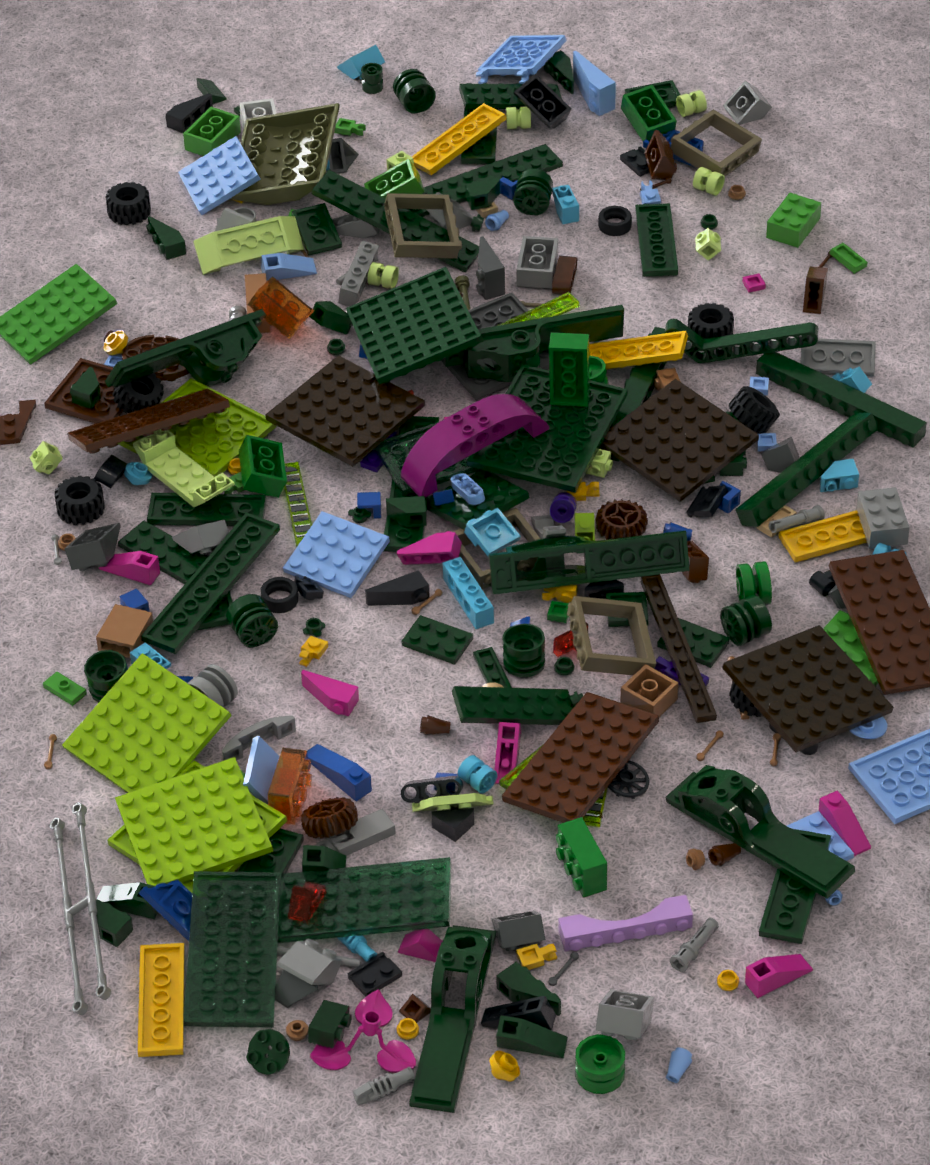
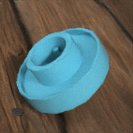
(137, 473)

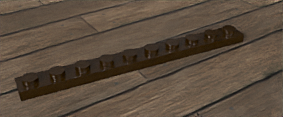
(678, 649)

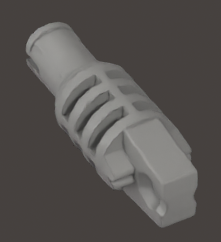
(383, 1085)

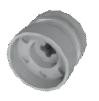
(215, 684)

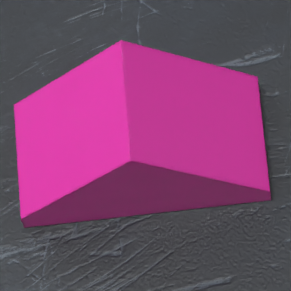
(421, 944)

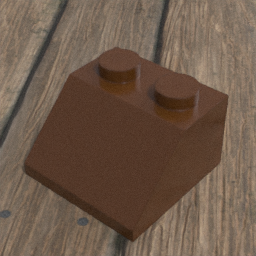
(660, 157)

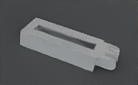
(366, 832)

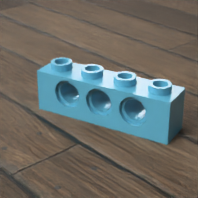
(468, 593)

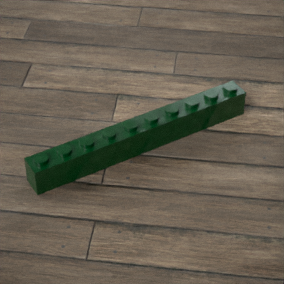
(639, 386)
(840, 397)
(806, 469)

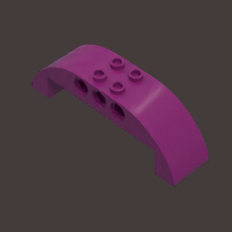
(464, 435)

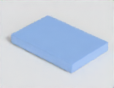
(260, 769)

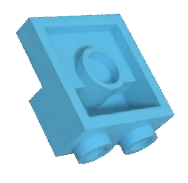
(491, 532)

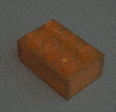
(281, 307)
(290, 783)

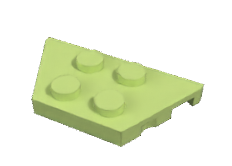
(452, 801)

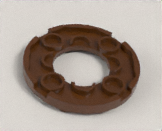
(150, 342)

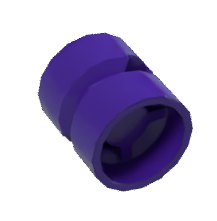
(563, 507)

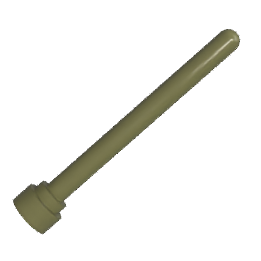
(463, 284)

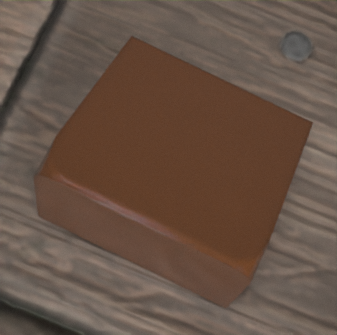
(415, 1008)

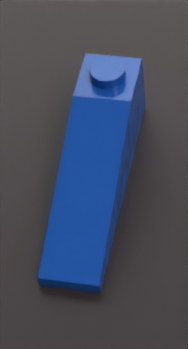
(341, 771)

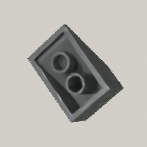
(490, 272)
(93, 547)

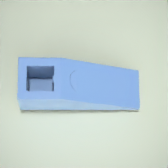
(287, 266)

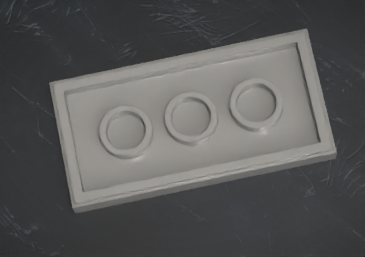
(838, 355)

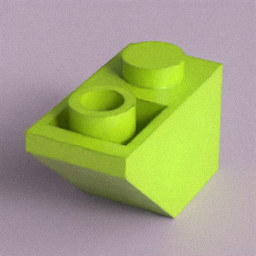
(585, 525)

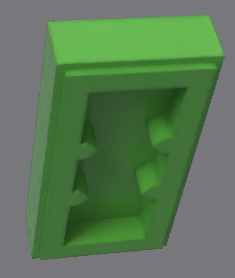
(848, 258)
(64, 688)

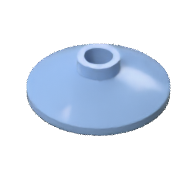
(872, 729)

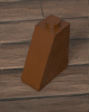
(815, 289)

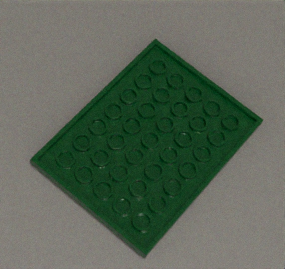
(565, 450)

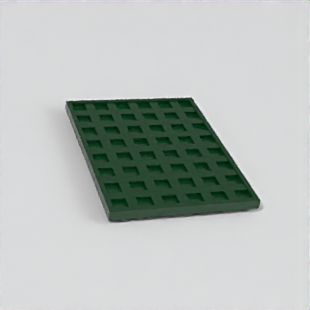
(413, 325)

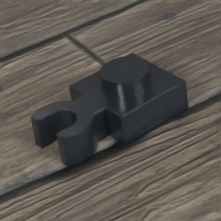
(308, 589)

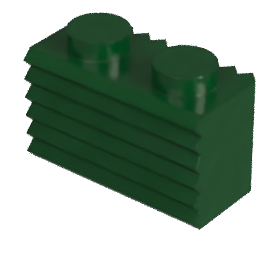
(329, 1024)

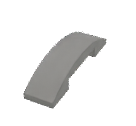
(545, 527)
(278, 726)

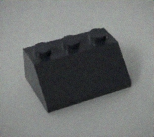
(543, 102)

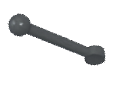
(553, 980)

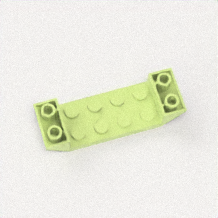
(248, 243)
(178, 469)

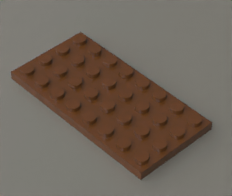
(148, 420)
(888, 617)
(580, 758)

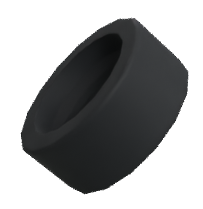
(615, 229)
(280, 584)

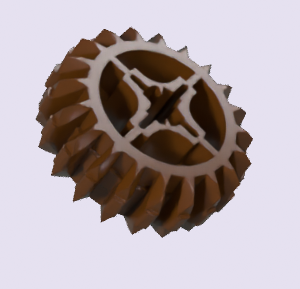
(621, 520)
(329, 817)

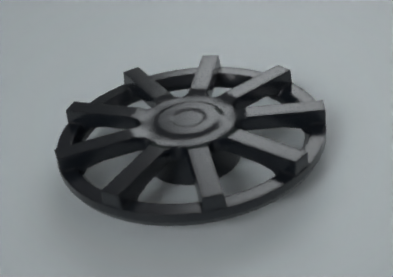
(627, 778)

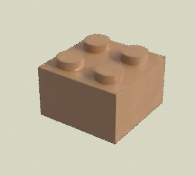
(650, 691)

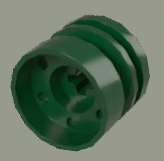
(414, 91)
(533, 192)
(252, 620)
(746, 620)
(523, 650)
(103, 671)

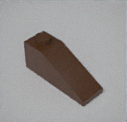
(697, 564)

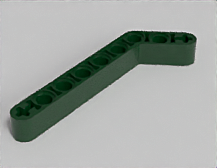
(805, 336)

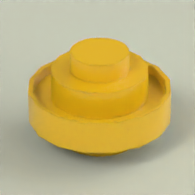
(115, 343)
(504, 1066)

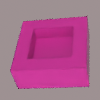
(753, 283)

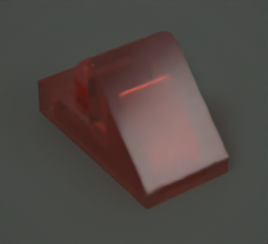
(564, 643)
(305, 901)

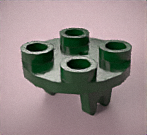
(260, 1047)

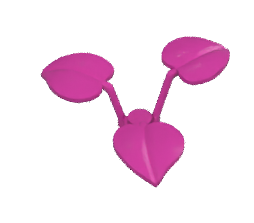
(372, 1014)

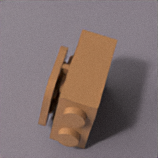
(123, 629)

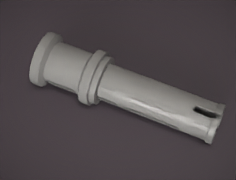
(803, 517)
(689, 950)

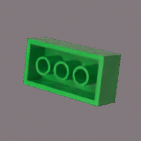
(569, 369)

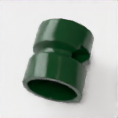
(372, 78)

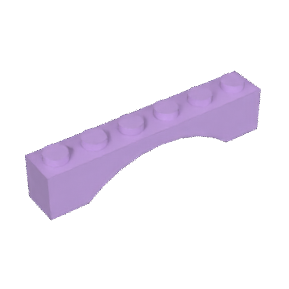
(584, 932)

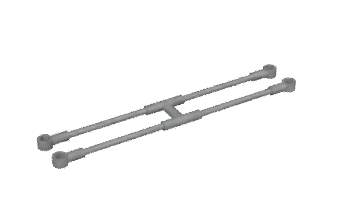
(102, 990)

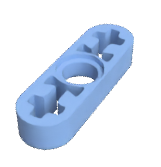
(467, 488)

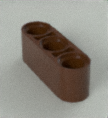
(564, 275)

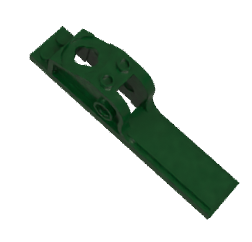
(219, 348)
(511, 354)
(602, 560)
(726, 800)
(451, 1029)

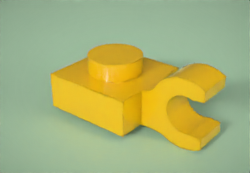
(585, 491)
(562, 593)
(312, 649)
(534, 957)

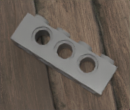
(358, 273)

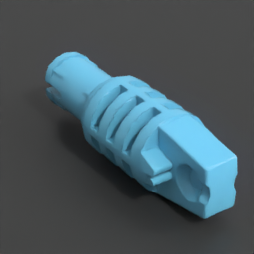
(359, 946)

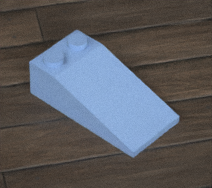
(594, 85)

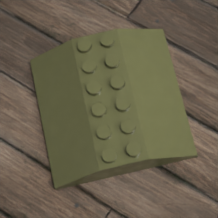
(288, 153)

